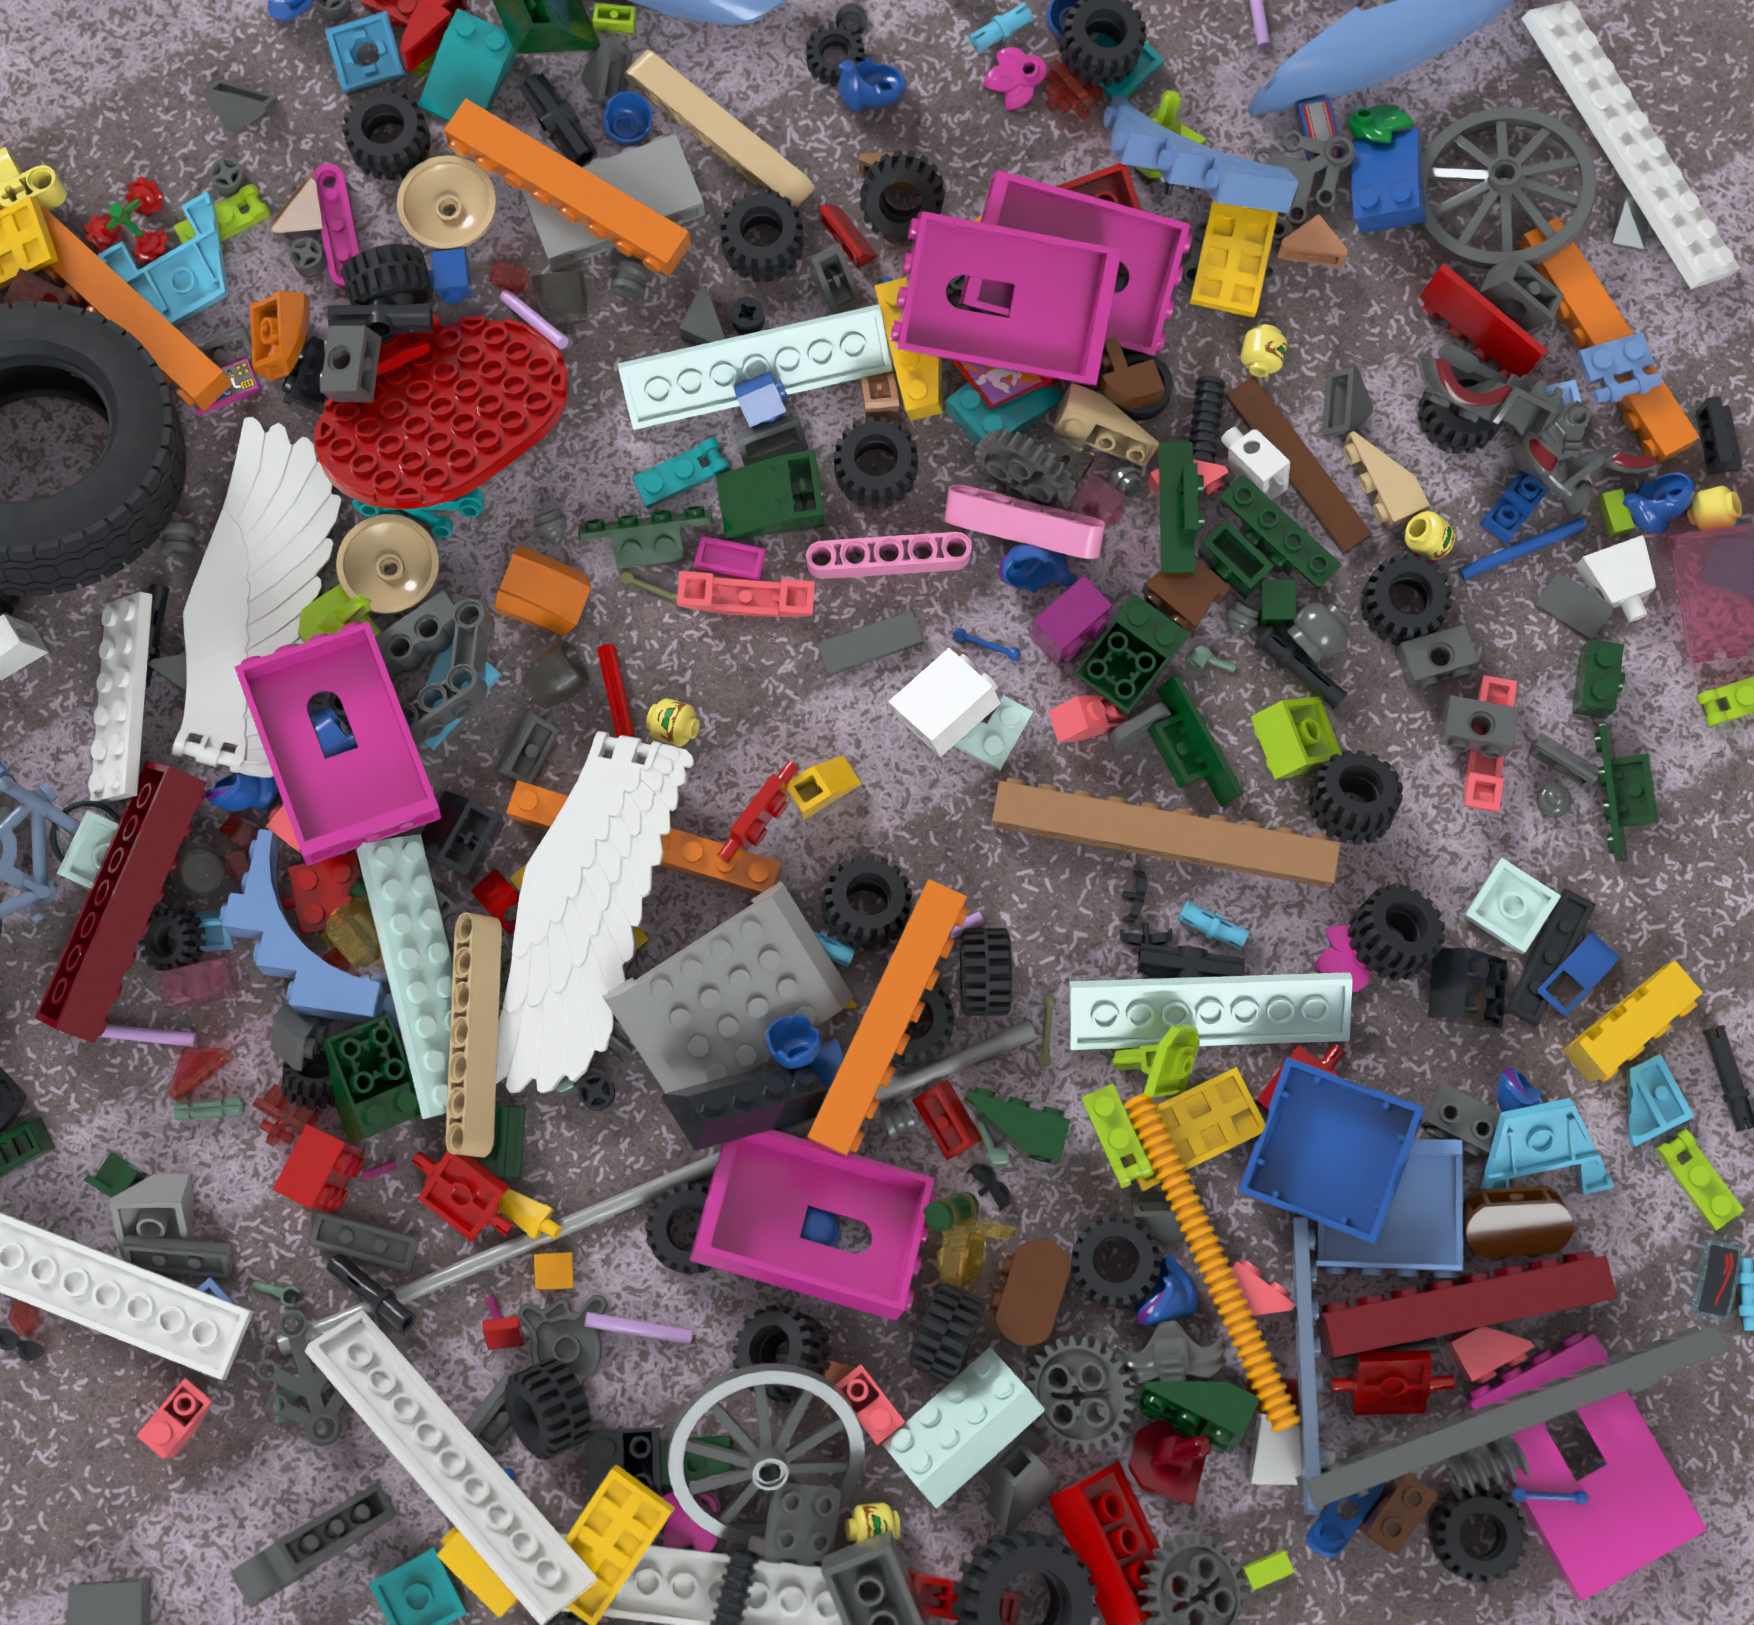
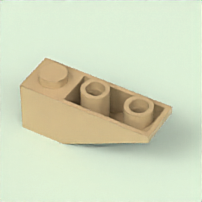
(1103, 425)
(1390, 485)

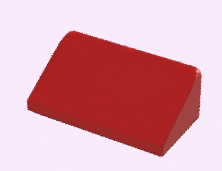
(847, 235)
(947, 1119)

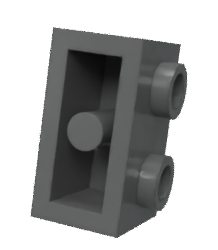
(1461, 1118)

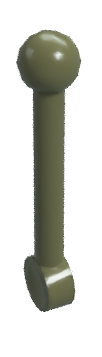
(627, 579)
(1045, 1059)

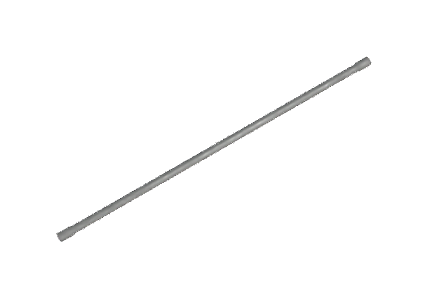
(1004, 1041)

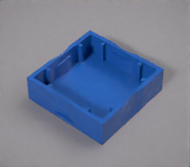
(1332, 1150)

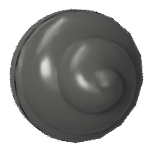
(1126, 481)
(551, 525)
(1241, 618)
(1554, 800)

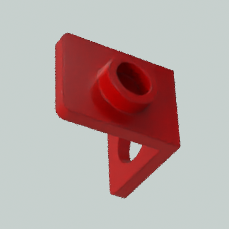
(496, 896)

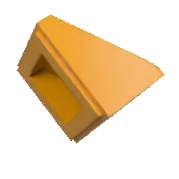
(553, 1271)

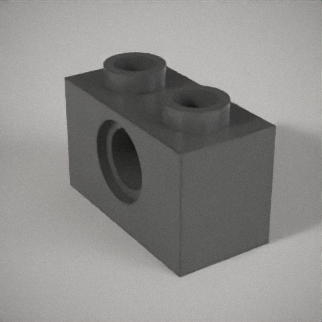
(1521, 293)
(361, 350)
(1452, 644)
(1496, 719)

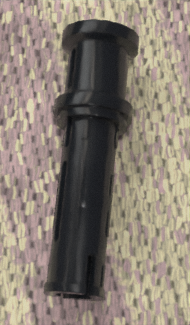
(1288, 656)

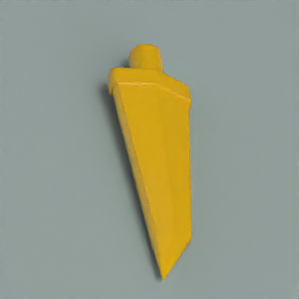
(529, 1215)

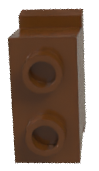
(1186, 595)
(1398, 1512)

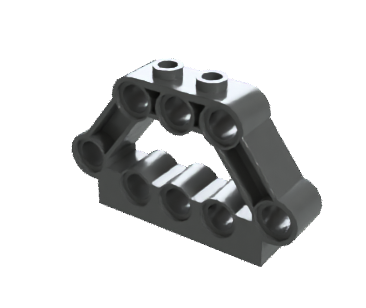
(467, 661)
(312, 1545)

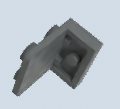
(799, 1524)

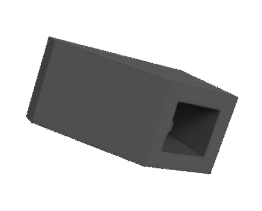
(296, 1036)
(1018, 1486)

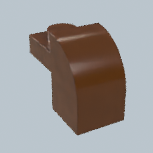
(1125, 385)

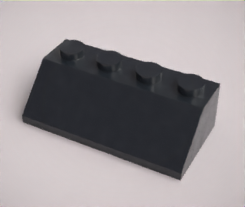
(745, 1104)

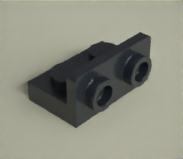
(304, 383)
(1718, 436)

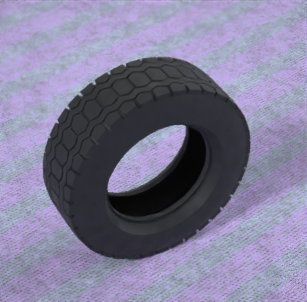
(134, 481)

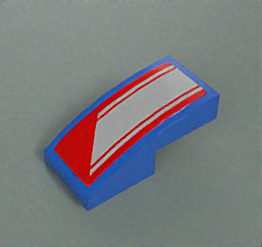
(1318, 122)

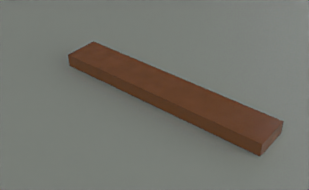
(1305, 472)

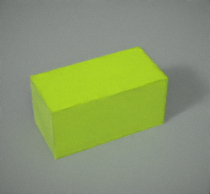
(614, 18)
(1615, 514)
(1268, 1569)

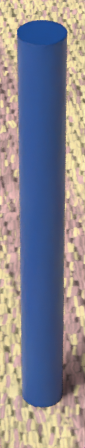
(1522, 548)

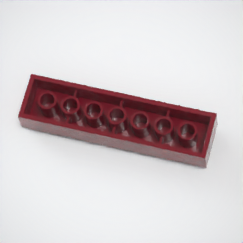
(121, 902)
(1464, 1306)

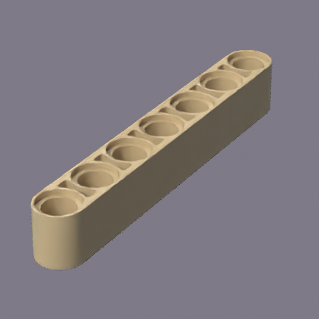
(717, 128)
(473, 1035)

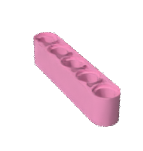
(1024, 521)
(902, 545)

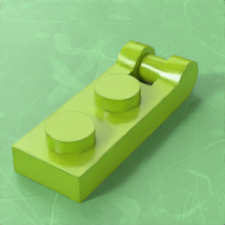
(229, 216)
(1737, 698)
(1116, 1134)
(1699, 1180)

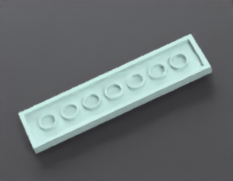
(799, 354)
(414, 959)
(1222, 1009)

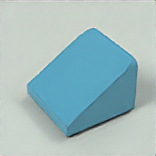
(216, 935)

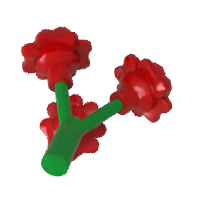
(105, 233)

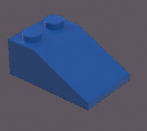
(1388, 182)

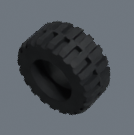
(1008, 1556)

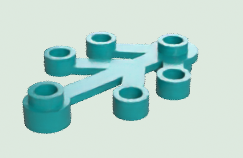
(469, 505)

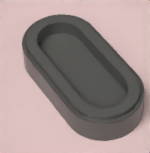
(1136, 727)

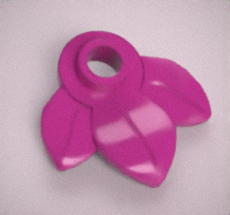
(1011, 77)
(1342, 959)
(683, 1531)

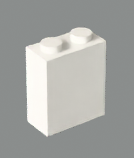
(945, 701)

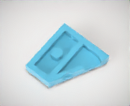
(1653, 1101)

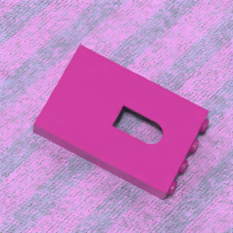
(1148, 243)
(1055, 308)
(353, 794)
(760, 1208)
(1634, 1499)

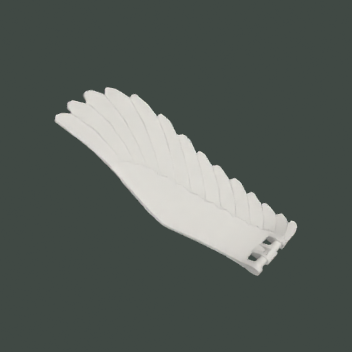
(252, 589)
(581, 910)

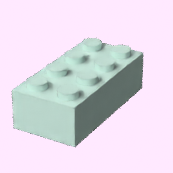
(963, 1427)

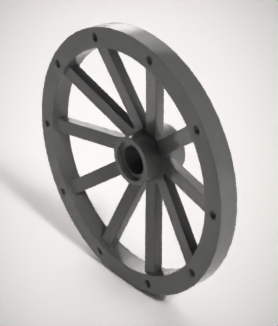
(1509, 190)
(764, 1450)

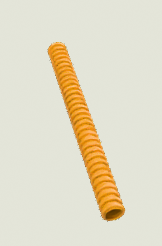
(1212, 1262)

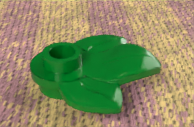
(1378, 122)

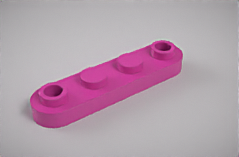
(337, 220)

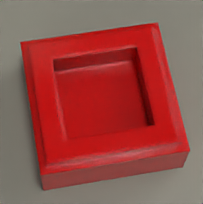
(503, 1333)

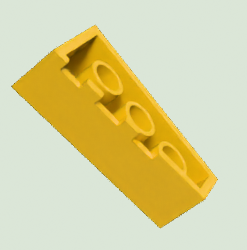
(917, 374)
(1633, 1022)

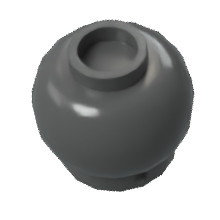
(1320, 630)

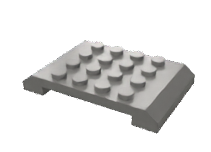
(714, 1000)

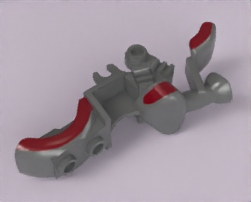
(1544, 423)

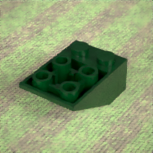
(547, 25)
(771, 496)
(1131, 654)
(370, 1079)
(1027, 1130)
(1201, 1409)

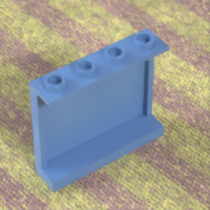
(1422, 1224)

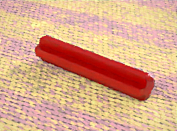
(615, 690)

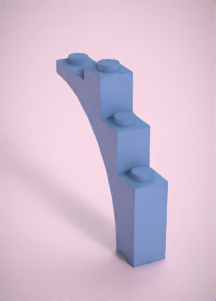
(1187, 163)
(259, 915)

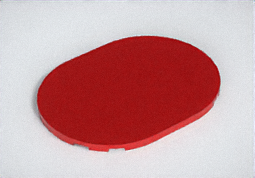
(446, 416)

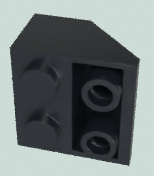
(462, 835)
(1468, 988)
(631, 1449)

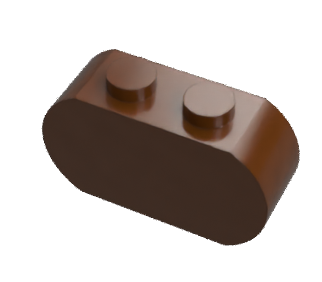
(1516, 1222)
(1031, 1292)

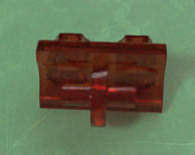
(1068, 93)
(274, 1105)

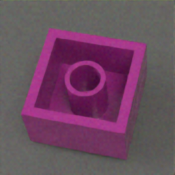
(1071, 621)

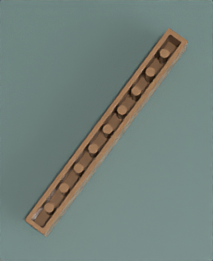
(1165, 833)

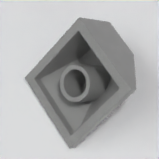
(155, 1208)

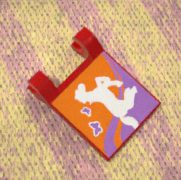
(1001, 385)

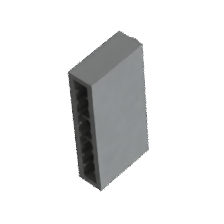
(649, 173)

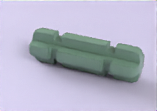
(209, 1108)

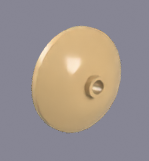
(442, 185)
(382, 543)

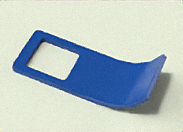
(1586, 966)

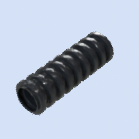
(1206, 417)
(735, 1588)

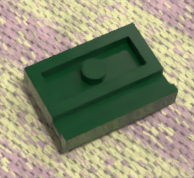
(508, 1143)

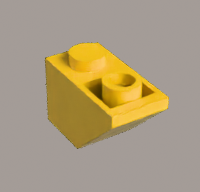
(821, 786)

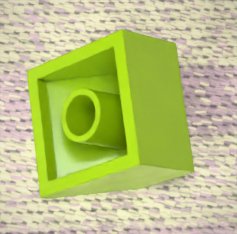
(1295, 736)

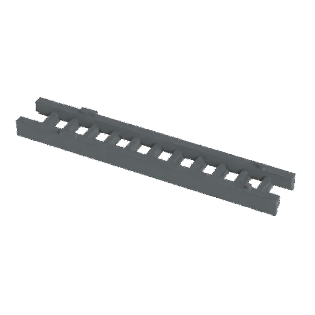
(1629, 1370)

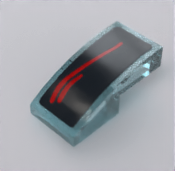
(1717, 1279)

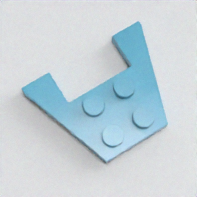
(184, 278)
(1544, 1140)

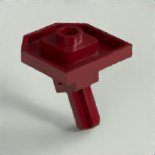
(1168, 1461)

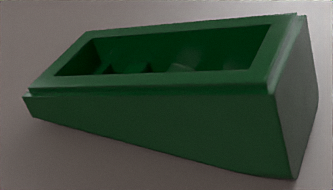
(34, 1140)

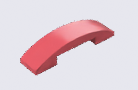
(745, 597)
(1483, 774)

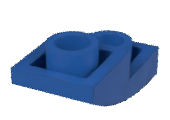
(1514, 507)

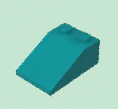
(467, 66)
(976, 418)

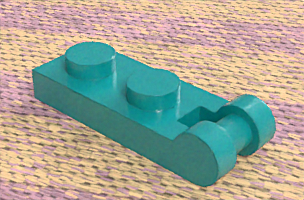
(680, 473)

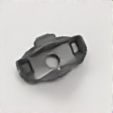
(1173, 1355)

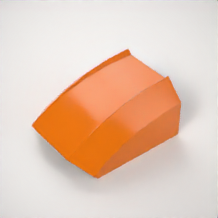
(278, 332)
(542, 592)

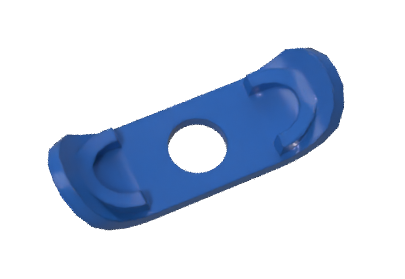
(1331, 1532)

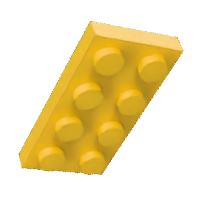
(24, 240)
(1233, 258)
(1207, 1121)
(614, 1538)

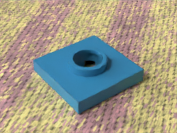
(346, 41)

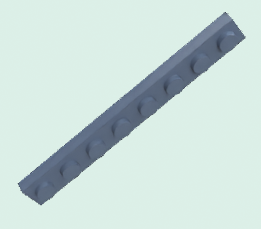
(1307, 1348)

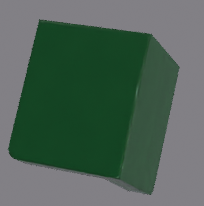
(1277, 603)
(115, 1176)

